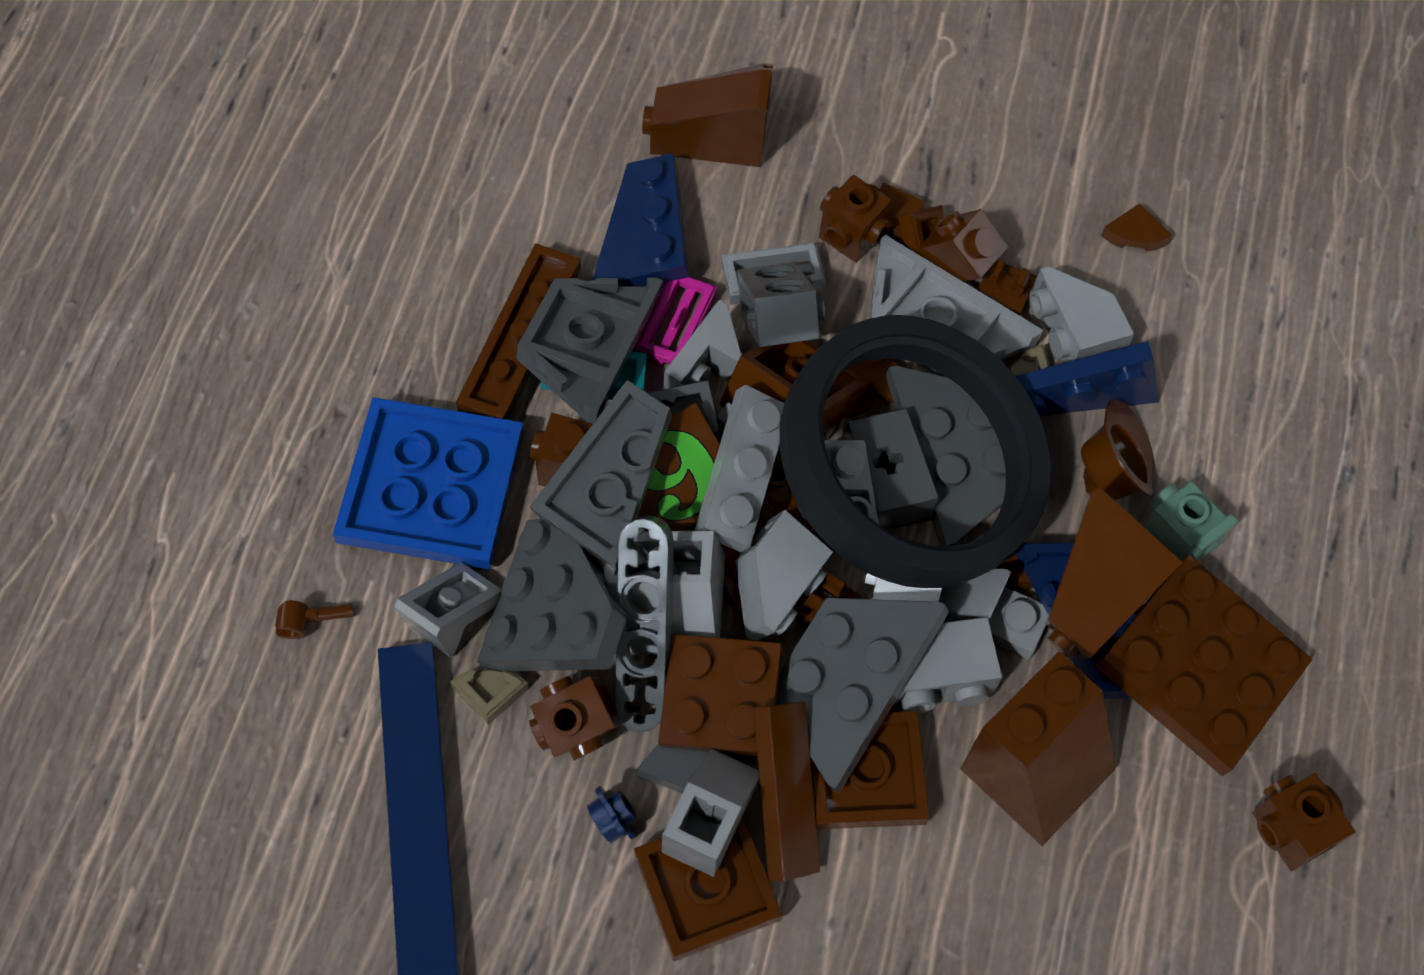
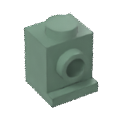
(1188, 521)

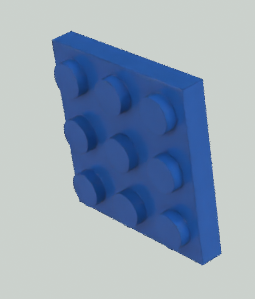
(429, 483)

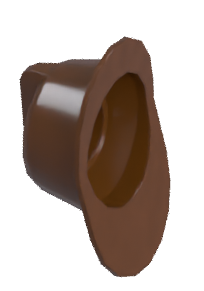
(1118, 455)

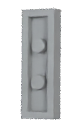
(742, 469)

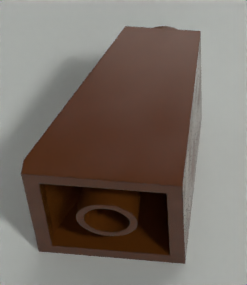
(1045, 749)

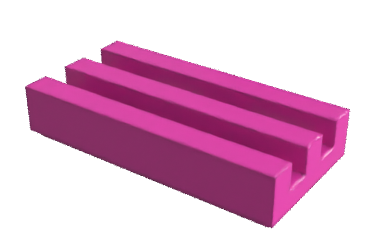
(663, 353)

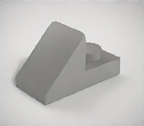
(709, 350)
(446, 605)
(1013, 618)

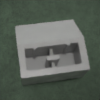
(696, 586)

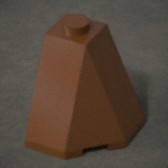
(712, 117)
(1105, 578)

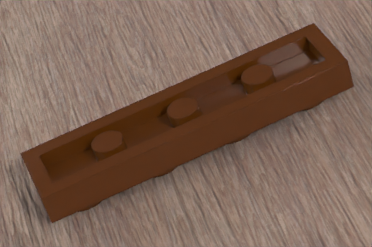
(497, 374)

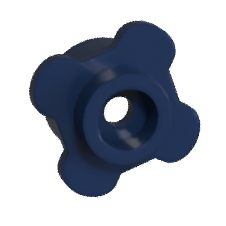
(612, 814)

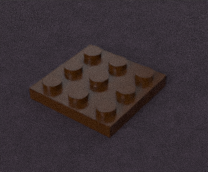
(1204, 664)

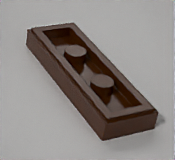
(786, 791)

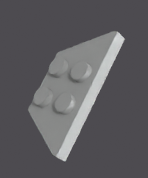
(919, 288)

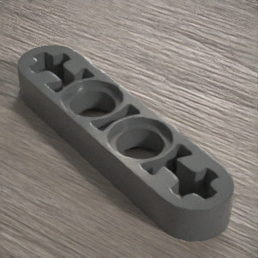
(650, 624)

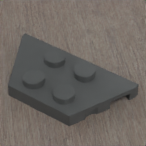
(586, 337)
(957, 448)
(852, 673)

